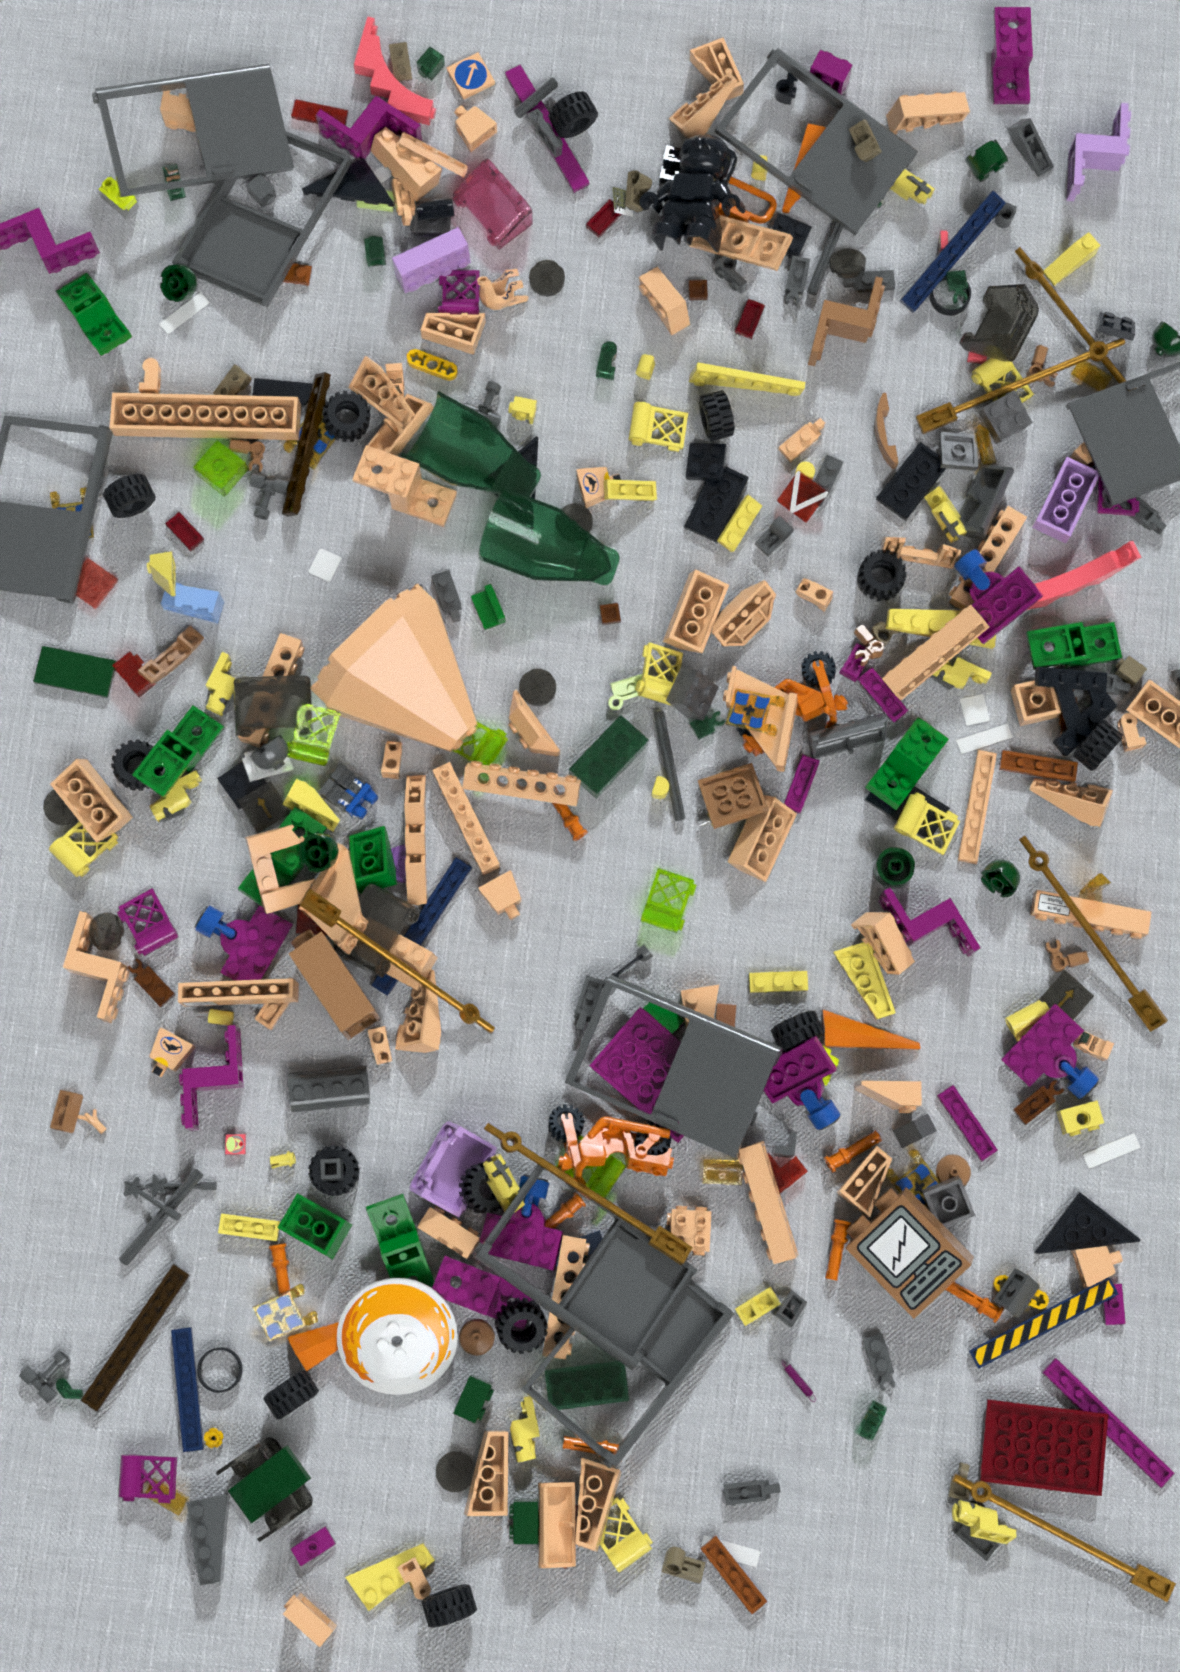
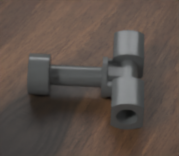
(484, 409)
(268, 489)
(41, 1380)

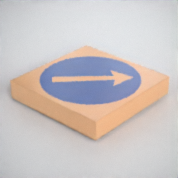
(470, 76)

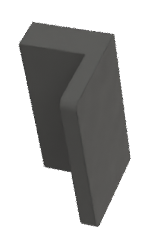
(783, 1151)
(1016, 1292)

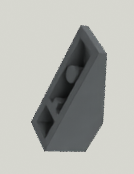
(1030, 145)

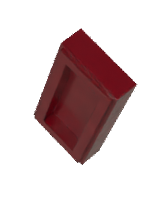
(603, 219)
(749, 318)
(184, 531)

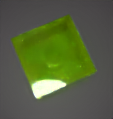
(220, 468)

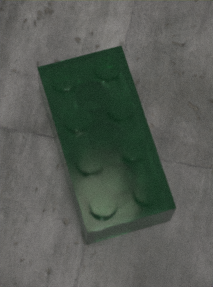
(608, 756)
(587, 1385)

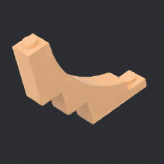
(415, 839)

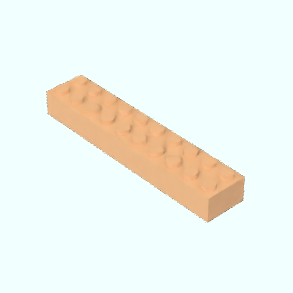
(205, 416)

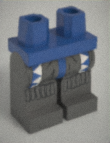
(352, 797)

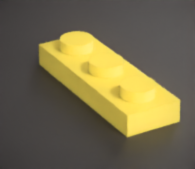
(630, 490)
(739, 523)
(778, 981)
(249, 1227)

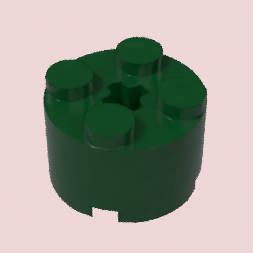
(987, 159)
(892, 857)

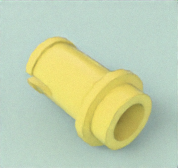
(283, 1160)

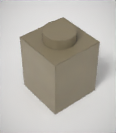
(1130, 670)

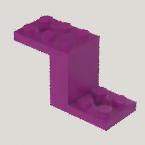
(360, 136)
(53, 256)
(929, 922)
(211, 1078)

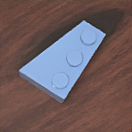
(194, 603)

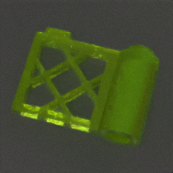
(488, 747)
(310, 750)
(663, 915)
(604, 1176)

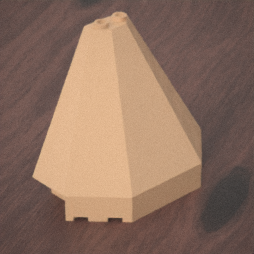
(401, 675)

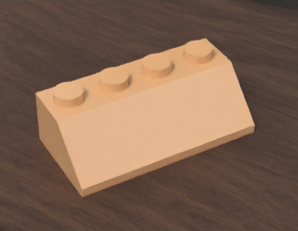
(696, 612)
(1158, 711)
(91, 800)
(762, 839)
(414, 956)

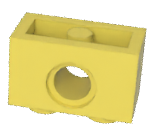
(1068, 1118)

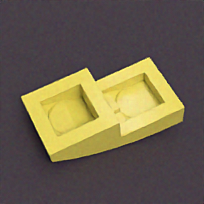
(757, 1306)

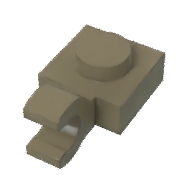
(956, 1490)

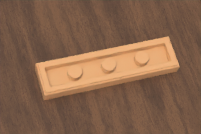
(433, 154)

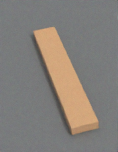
(977, 807)

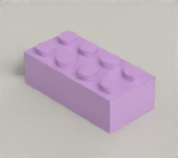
(431, 259)
(1066, 500)

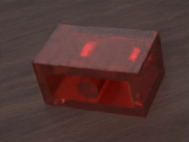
(128, 669)

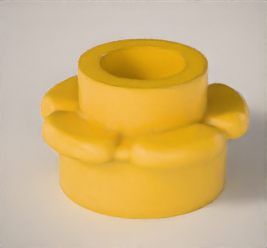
(218, 1438)

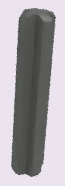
(536, 97)

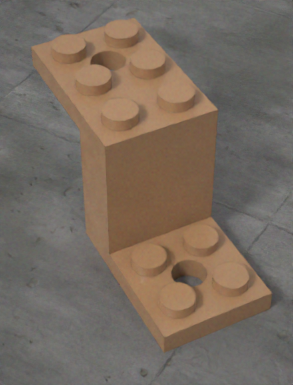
(847, 321)

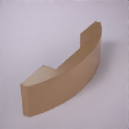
(888, 452)
(172, 657)

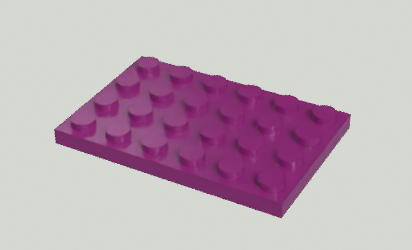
(639, 1061)

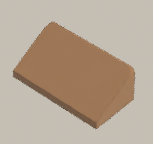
(66, 1111)

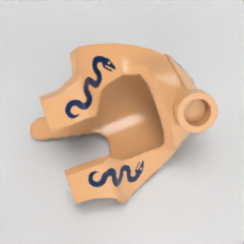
(494, 294)

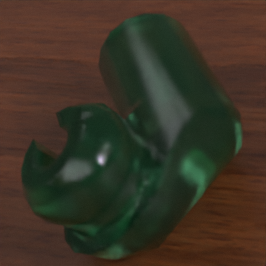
(67, 1391)

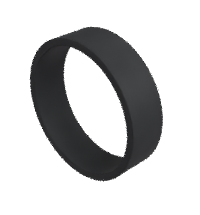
(950, 312)
(200, 1364)

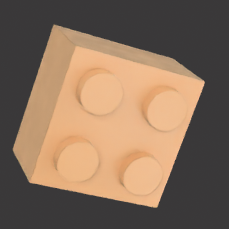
(1034, 703)

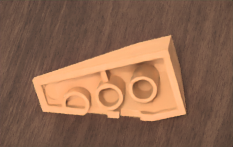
(700, 114)
(380, 392)
(422, 1023)

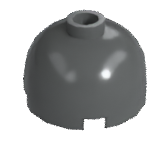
(271, 754)

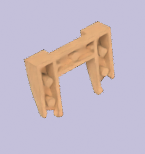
(944, 556)
(259, 849)

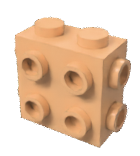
(691, 1227)

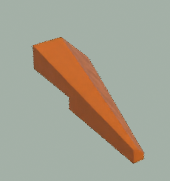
(811, 135)
(848, 1033)
(315, 1345)

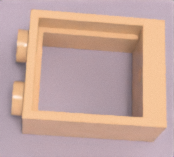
(309, 1619)

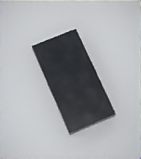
(911, 482)
(716, 505)
(887, 809)

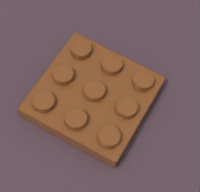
(733, 795)

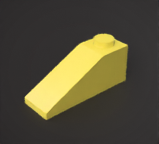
(1072, 258)
(163, 571)
(311, 803)

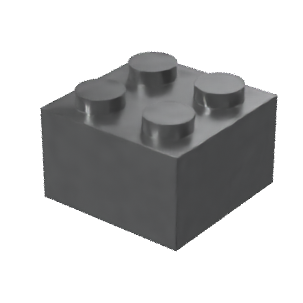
(1005, 417)
(692, 693)
(949, 1201)

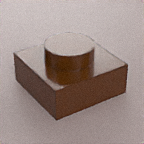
(698, 290)
(610, 613)

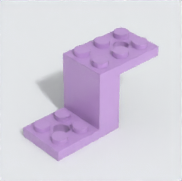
(1098, 151)

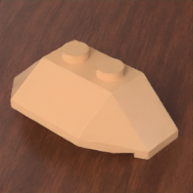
(744, 615)
(529, 728)

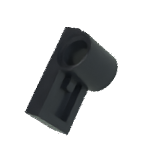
(786, 84)

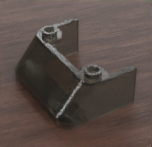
(289, 1507)

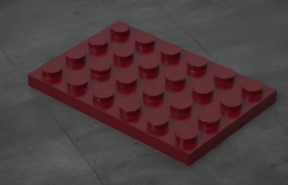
(1044, 1447)

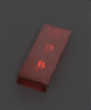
(307, 112)

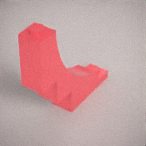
(371, 63)
(1087, 574)

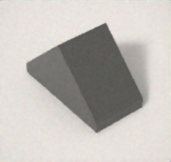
(914, 1130)
(790, 1309)

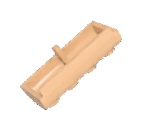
(392, 437)
(557, 1525)

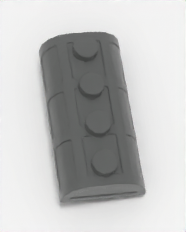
(984, 499)
(847, 735)
(329, 1088)

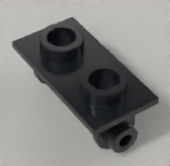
(435, 209)

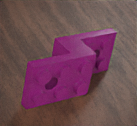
(1011, 55)
(478, 1291)

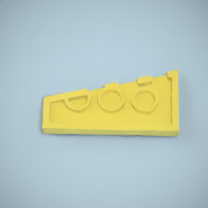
(866, 977)
(383, 1578)

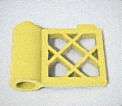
(992, 371)
(642, 426)
(654, 687)
(915, 813)
(73, 856)
(1025, 1018)
(629, 1548)

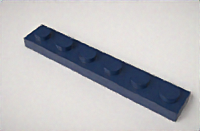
(187, 1389)

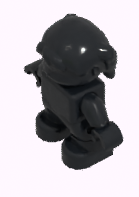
(695, 194)

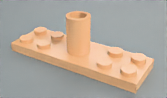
(749, 243)

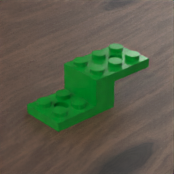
(94, 314)
(1073, 645)
(178, 751)
(907, 763)
(287, 860)
(399, 1240)

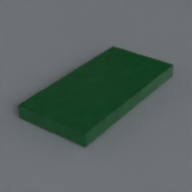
(74, 671)
(269, 1484)

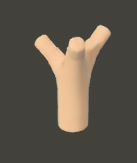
(93, 1120)

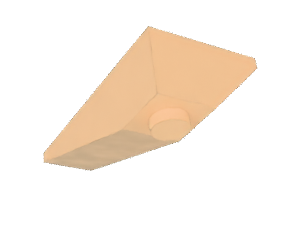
(1083, 803)

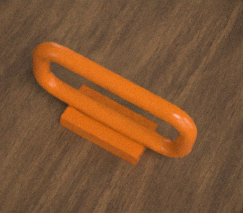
(748, 216)

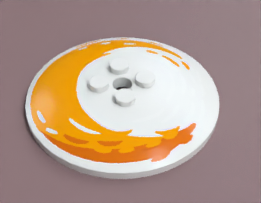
(403, 1310)

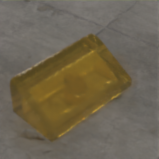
(1092, 375)
(985, 445)
(1095, 884)
(722, 1172)
(176, 1505)

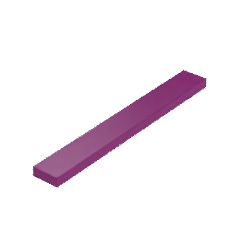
(566, 161)
(1116, 1430)

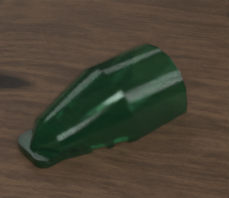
(470, 451)
(543, 543)

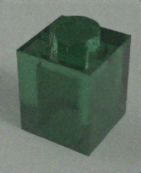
(430, 63)
(374, 251)

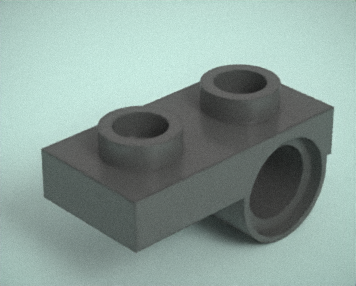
(1008, 210)
(734, 279)
(774, 536)

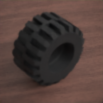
(573, 114)
(350, 402)
(716, 415)
(129, 496)
(888, 562)
(1098, 745)
(122, 759)
(797, 1030)
(350, 1176)
(471, 1191)
(525, 1339)
(291, 1394)
(449, 1606)

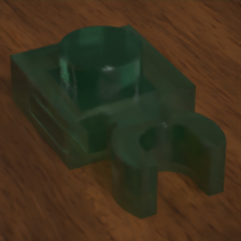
(957, 283)
(705, 728)

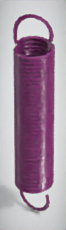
(798, 1381)

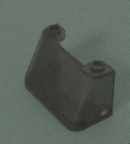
(1006, 323)
(270, 702)
(386, 919)

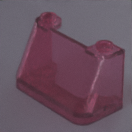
(494, 204)

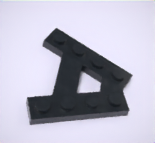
(1077, 724)

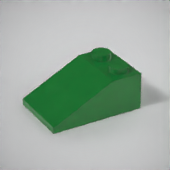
(372, 859)
(315, 1226)

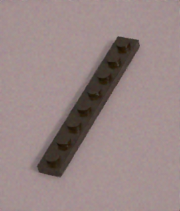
(306, 444)
(135, 1338)

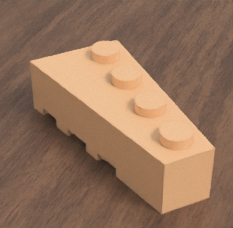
(490, 1479)

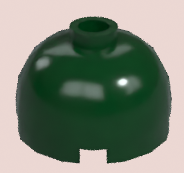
(178, 283)
(1166, 340)
(318, 852)
(1001, 877)

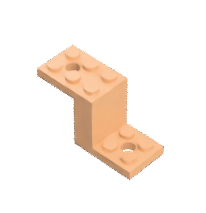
(404, 485)
(96, 967)

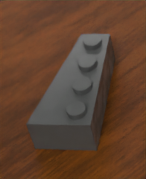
(209, 1535)

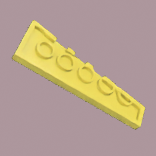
(729, 377)
(925, 622)

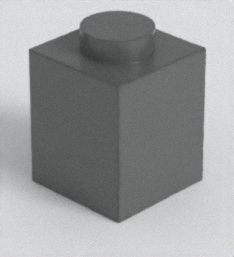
(261, 191)
(332, 1169)

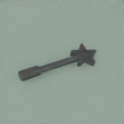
(160, 1185)
(136, 1188)

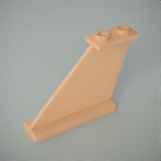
(783, 718)
(340, 889)

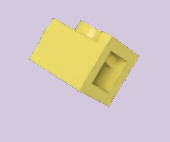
(523, 409)

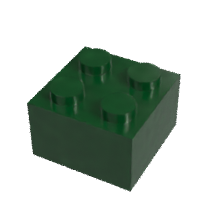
(473, 1399)
(525, 1521)

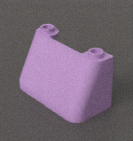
(445, 1163)

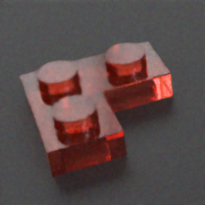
(788, 1173)

